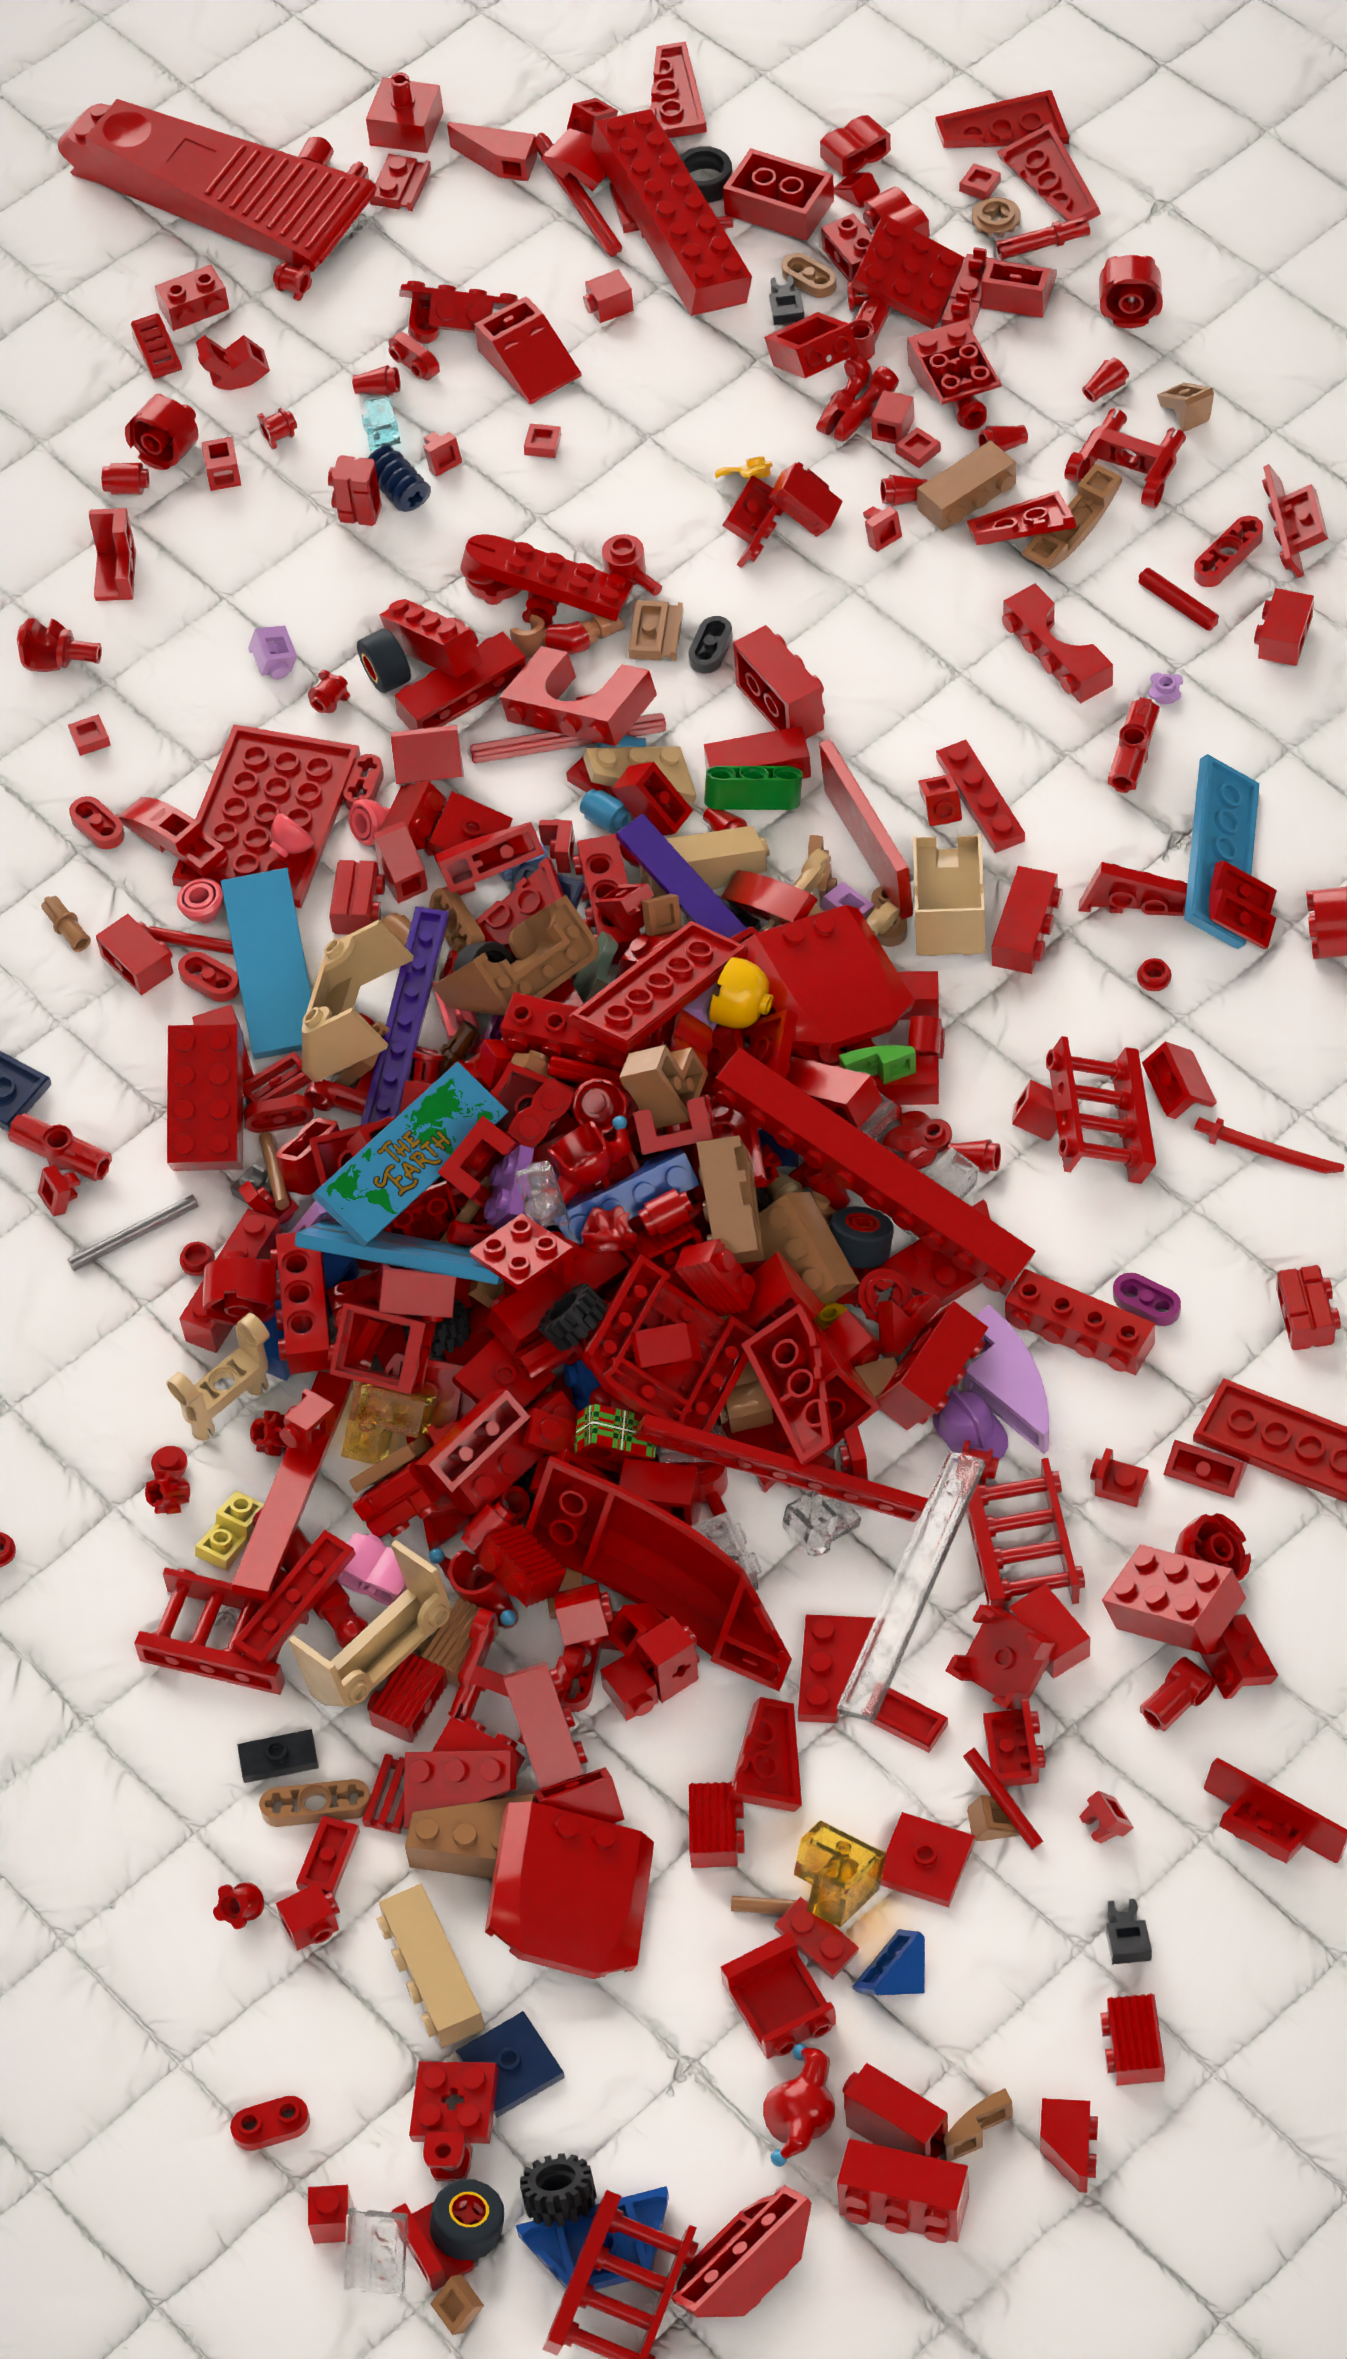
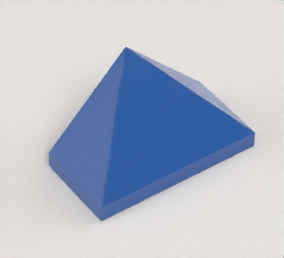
(897, 1967)

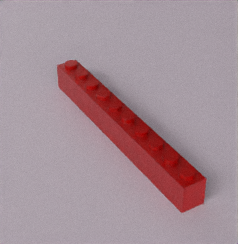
(872, 1172)

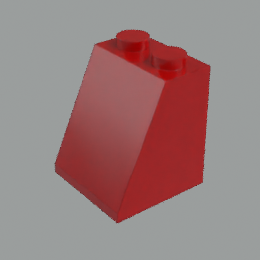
(847, 1393)

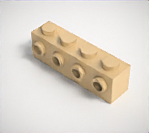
(431, 1966)

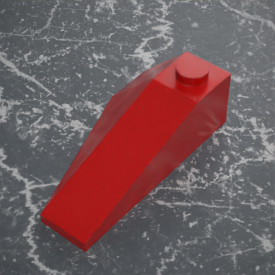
(792, 1375)

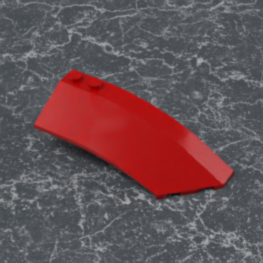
(658, 1562)

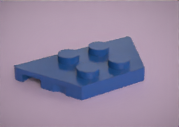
(561, 2245)

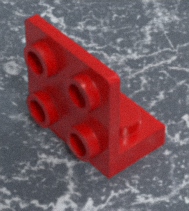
(524, 1252)

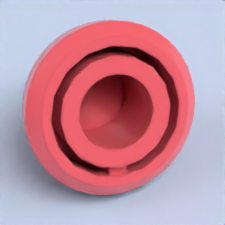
(366, 819)
(289, 836)
(200, 900)

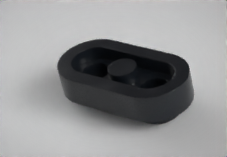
(706, 650)

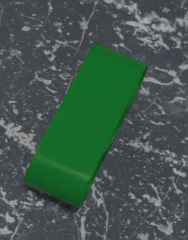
(753, 787)

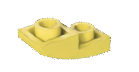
(230, 1532)

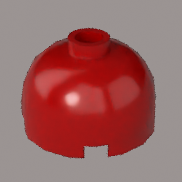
(1215, 1541)

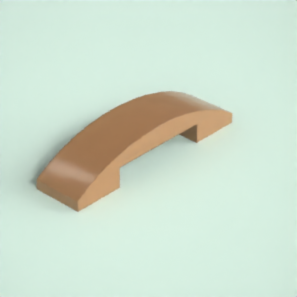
(1088, 506)

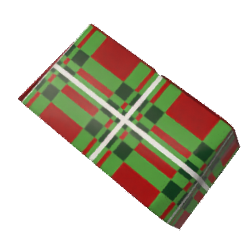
(609, 1435)

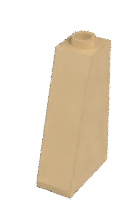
(718, 856)

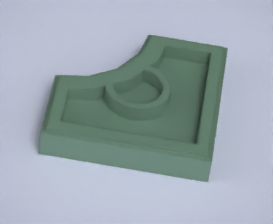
(595, 975)

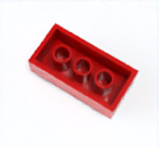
(205, 1097)

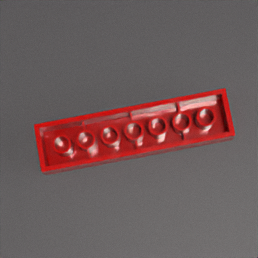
(671, 212)

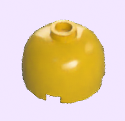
(741, 996)

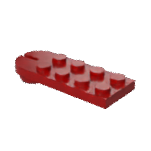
(546, 574)

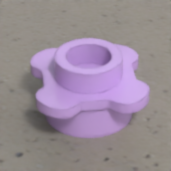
(1165, 688)

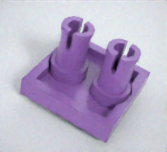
(506, 1197)

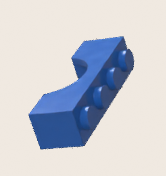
(651, 1180)

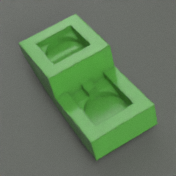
(888, 1061)

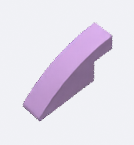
(1010, 1380)

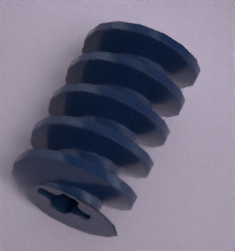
(399, 479)

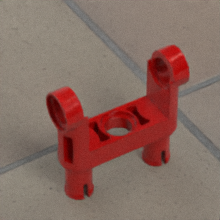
(1110, 445)
(328, 1094)
(476, 1678)

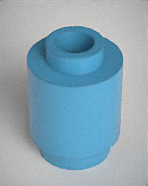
(605, 811)

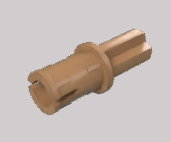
(65, 923)

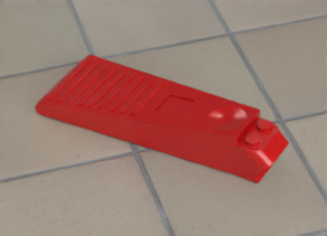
(217, 180)

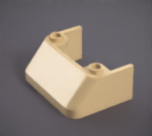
(331, 1028)
(383, 1642)

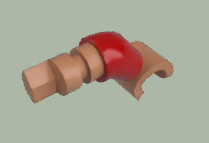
(568, 637)

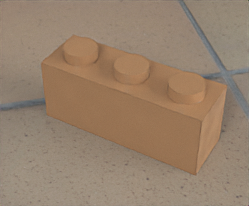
(966, 486)

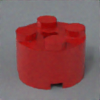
(1130, 290)
(162, 432)
(1328, 922)
(239, 1287)

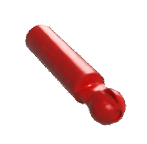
(334, 1604)

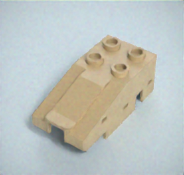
(949, 897)

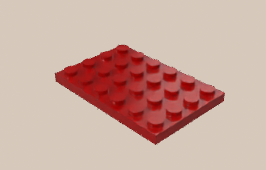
(255, 781)

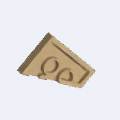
(608, 765)

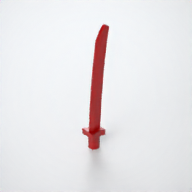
(1219, 1131)

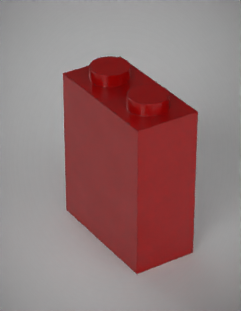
(893, 2114)

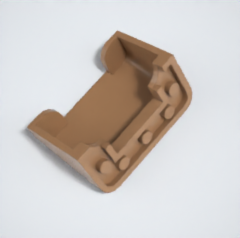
(547, 950)

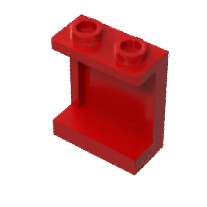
(777, 1996)

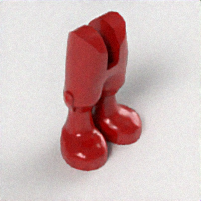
(843, 409)

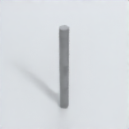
(133, 1232)

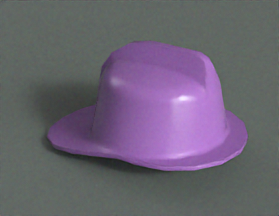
(970, 1419)

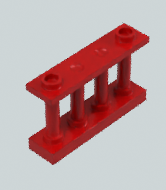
(1127, 1098)
(992, 1559)
(194, 1655)
(595, 2256)

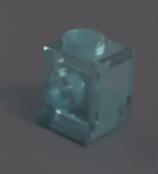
(380, 423)

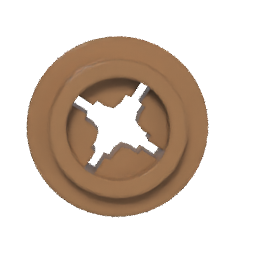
(989, 208)

